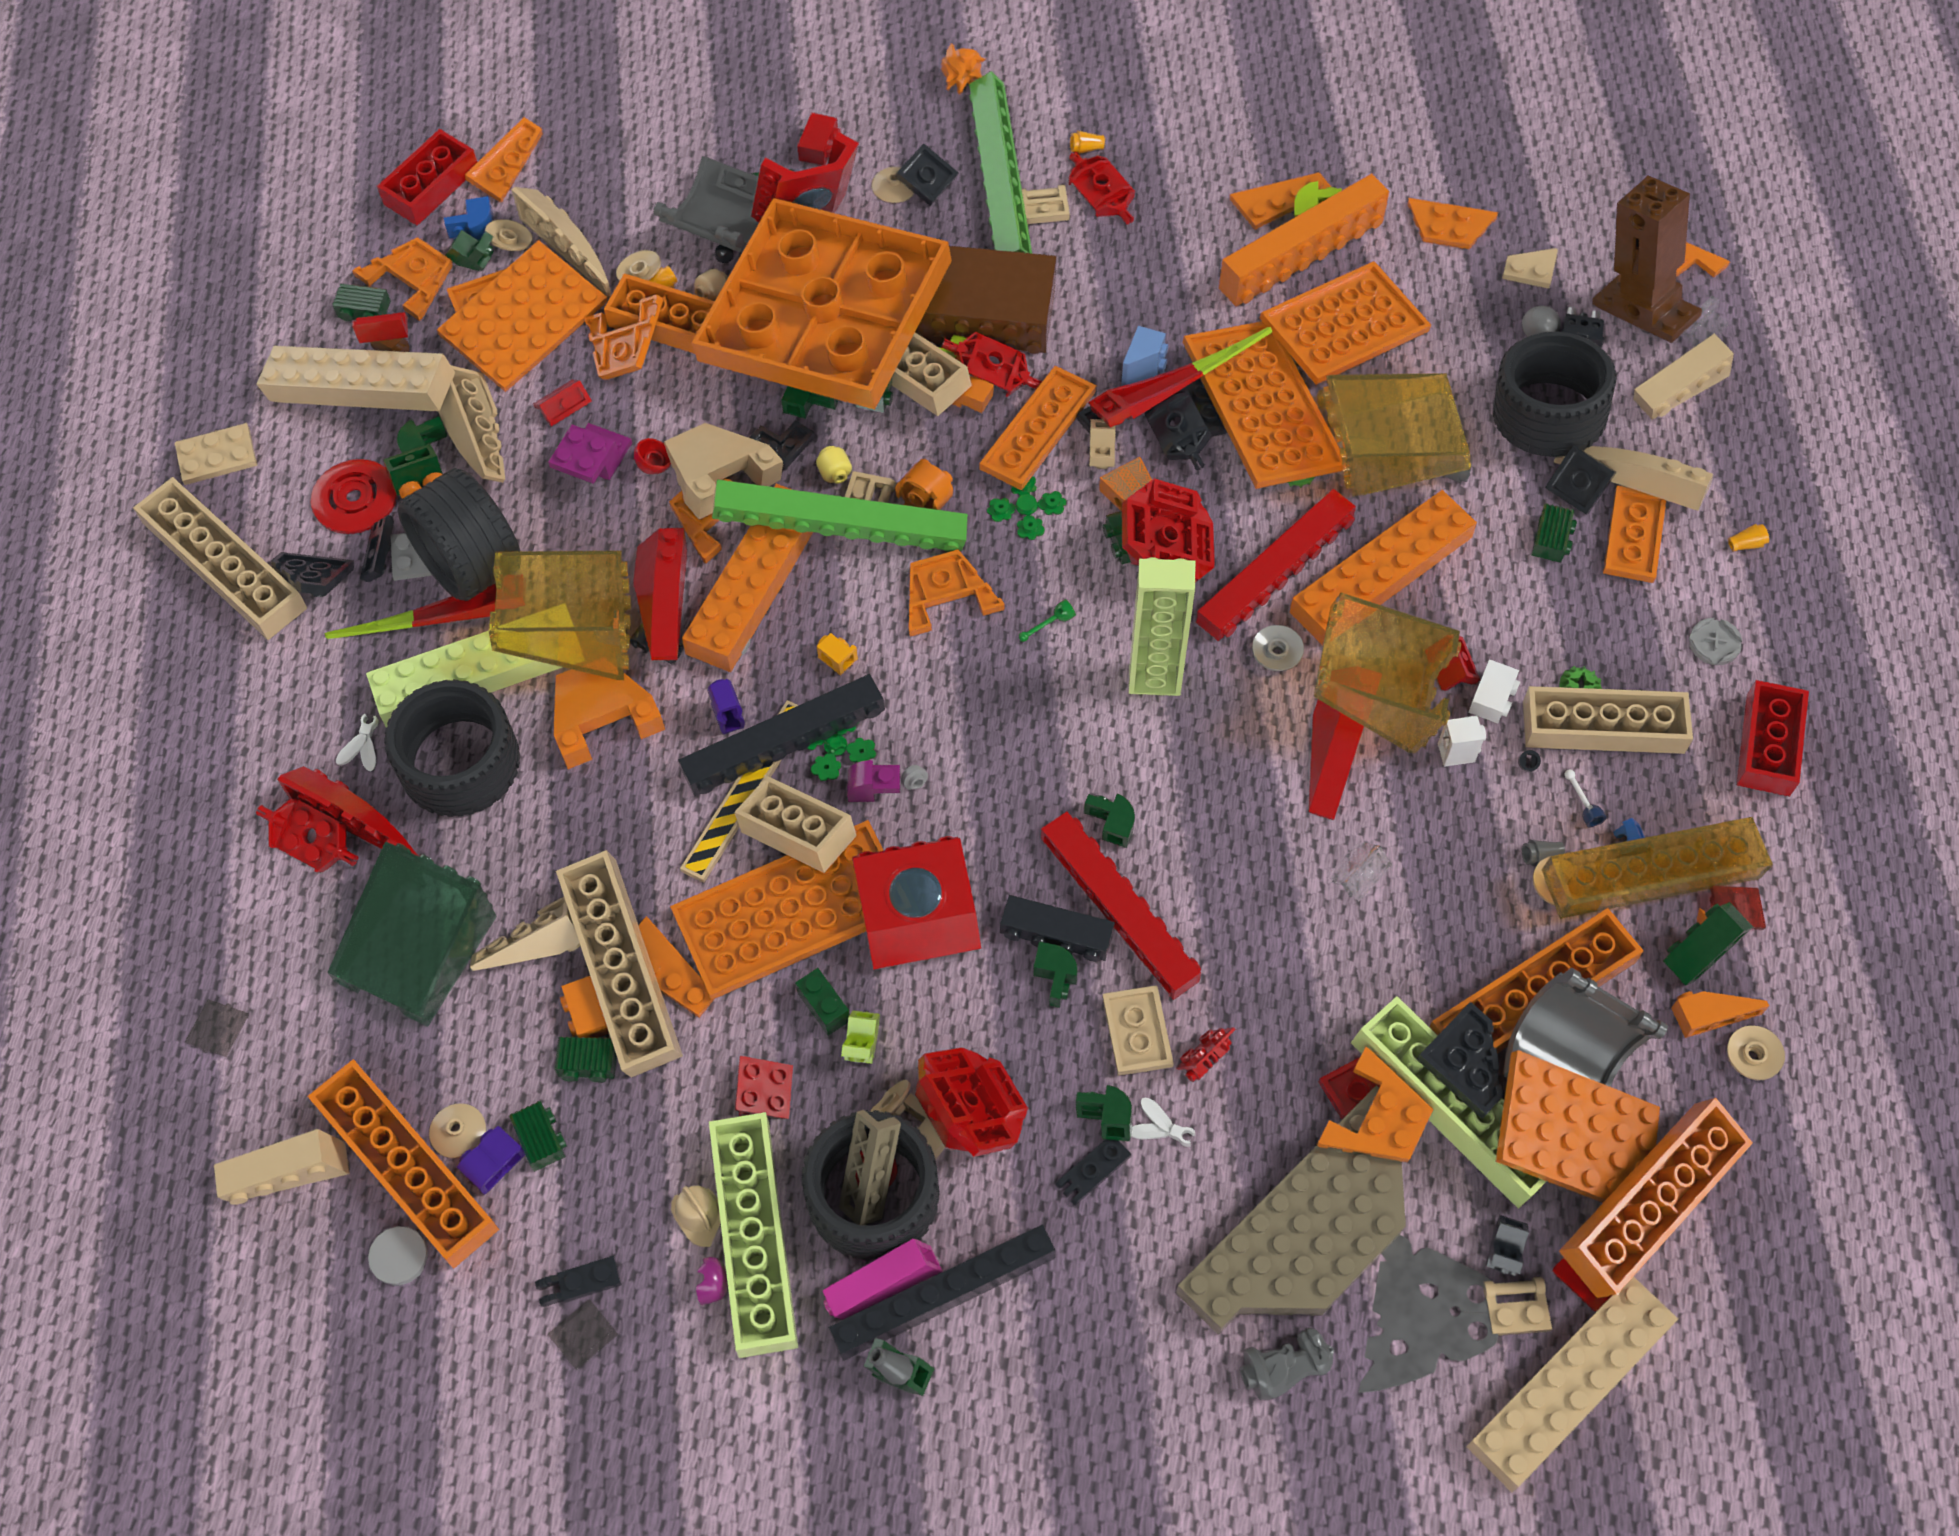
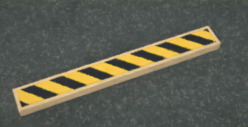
(724, 822)

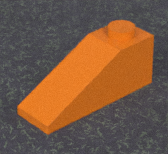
(1710, 1011)

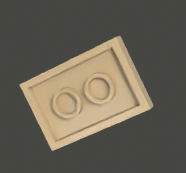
(215, 454)
(1137, 1030)

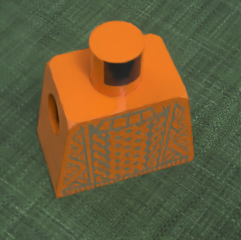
(1124, 481)

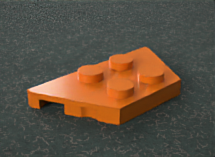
(1450, 223)

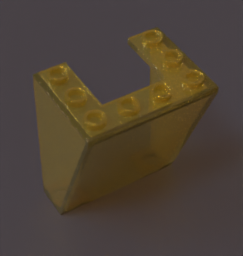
(1395, 429)
(563, 609)
(1384, 670)

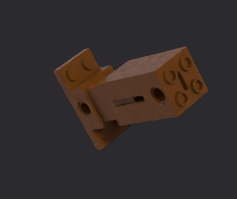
(1646, 257)

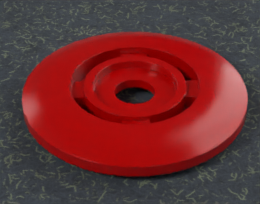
(357, 515)

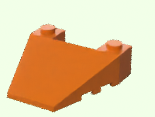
(594, 701)

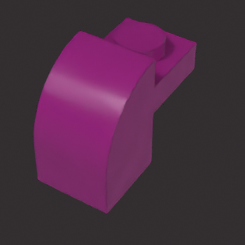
(869, 779)

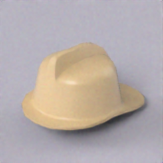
(697, 1214)

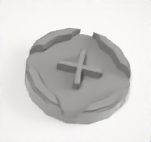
(1715, 641)
(398, 1256)

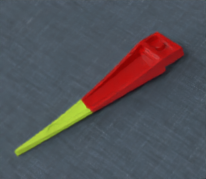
(1138, 397)
(439, 612)

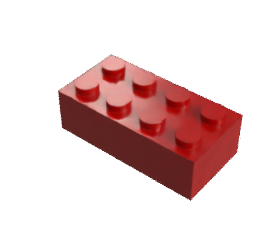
(427, 177)
(1772, 738)

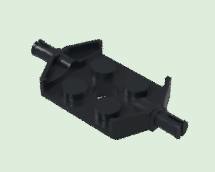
(1187, 437)

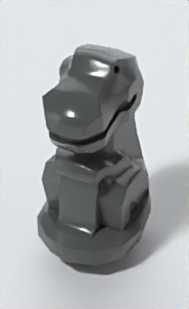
(1279, 1370)

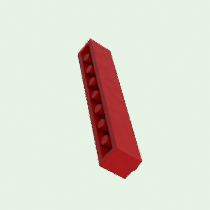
(1276, 565)
(1121, 905)

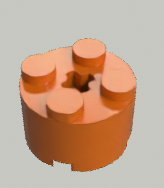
(923, 483)

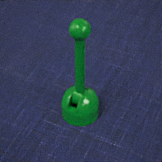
(1062, 612)

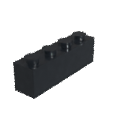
(1056, 926)

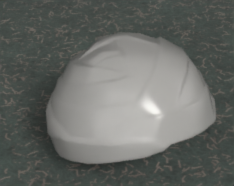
(1540, 320)

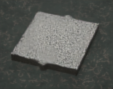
(217, 1028)

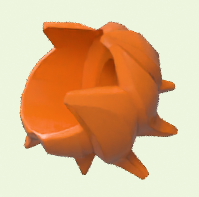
(961, 67)

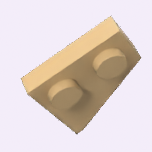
(1531, 267)

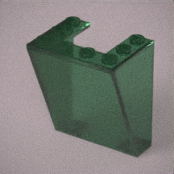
(412, 932)

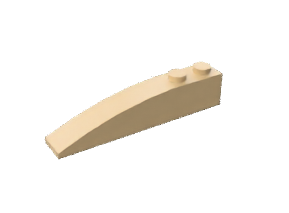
(560, 233)
(470, 422)
(1654, 475)

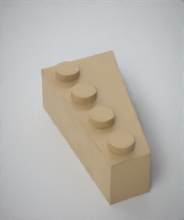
(1685, 377)
(281, 1167)

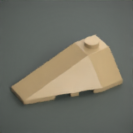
(546, 936)

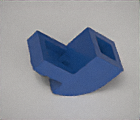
(474, 222)

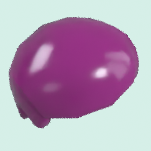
(715, 1281)

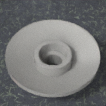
(1278, 638)

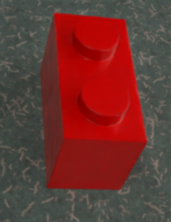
(817, 139)

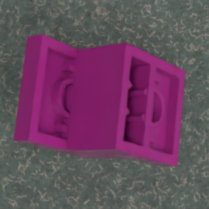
(590, 452)

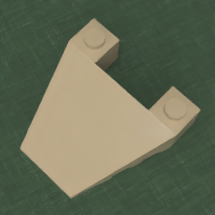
(713, 454)

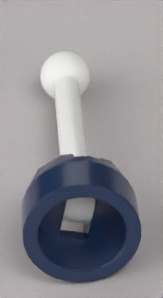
(1592, 814)

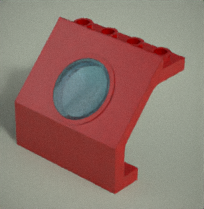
(813, 187)
(916, 902)

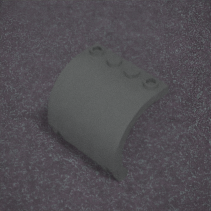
(716, 205)
(1581, 1028)

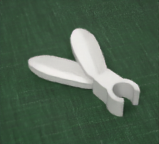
(361, 743)
(1161, 1125)

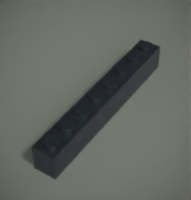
(782, 735)
(943, 1292)

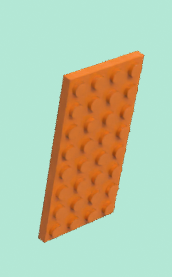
(1266, 408)
(773, 917)

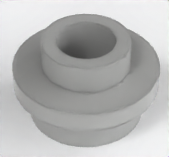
(914, 777)

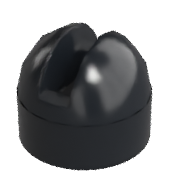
(723, 254)
(1535, 760)

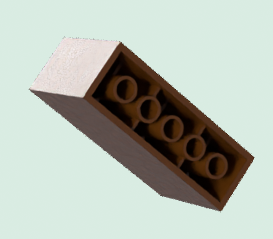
(994, 295)

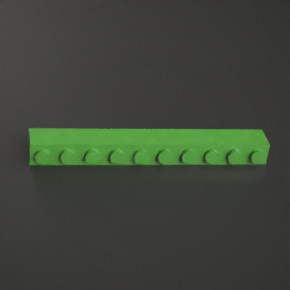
(999, 165)
(839, 516)

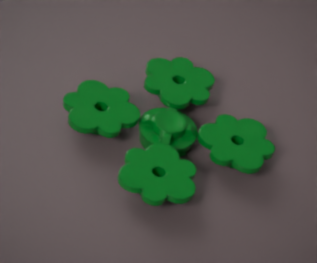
(1027, 505)
(835, 747)

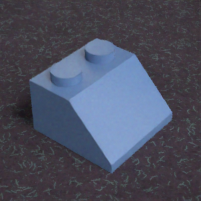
(1144, 356)

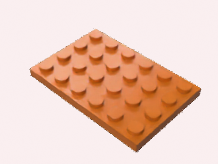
(522, 315)
(1345, 322)
(1572, 1128)

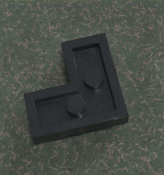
(789, 444)

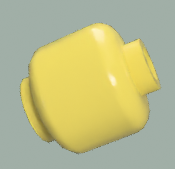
(833, 464)

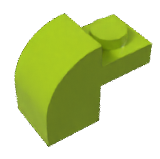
(1310, 196)
(861, 1037)

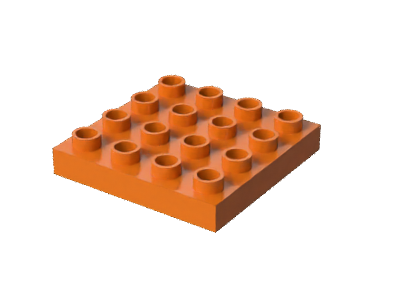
(823, 302)

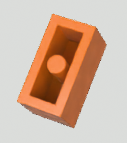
(584, 1008)

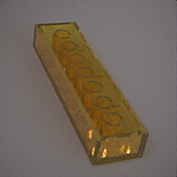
(1656, 867)

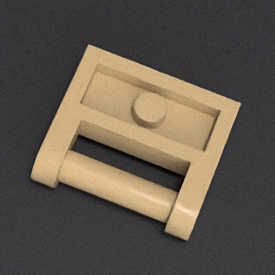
(1046, 205)
(863, 486)
(1518, 1316)

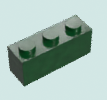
(1706, 942)

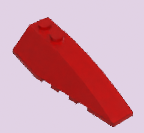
(660, 589)
(1332, 754)
(340, 803)

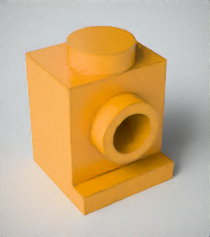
(836, 653)

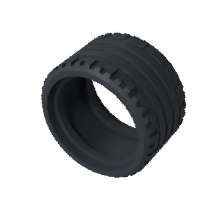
(1557, 360)
(457, 532)
(435, 707)
(862, 1240)

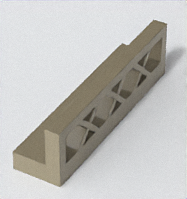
(874, 1172)

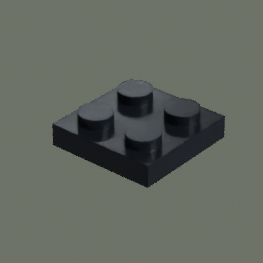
(926, 174)
(1580, 479)

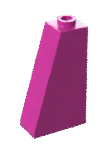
(882, 1279)

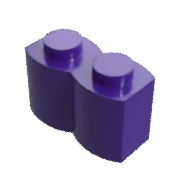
(726, 706)
(490, 1159)

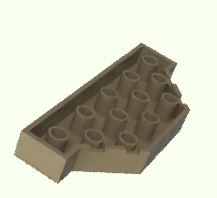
(1303, 1237)

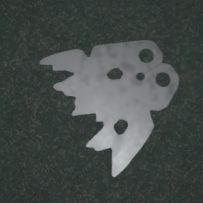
(1420, 1320)

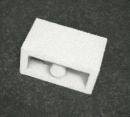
(1494, 690)
(1461, 741)

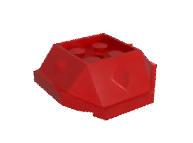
(1168, 525)
(970, 1101)

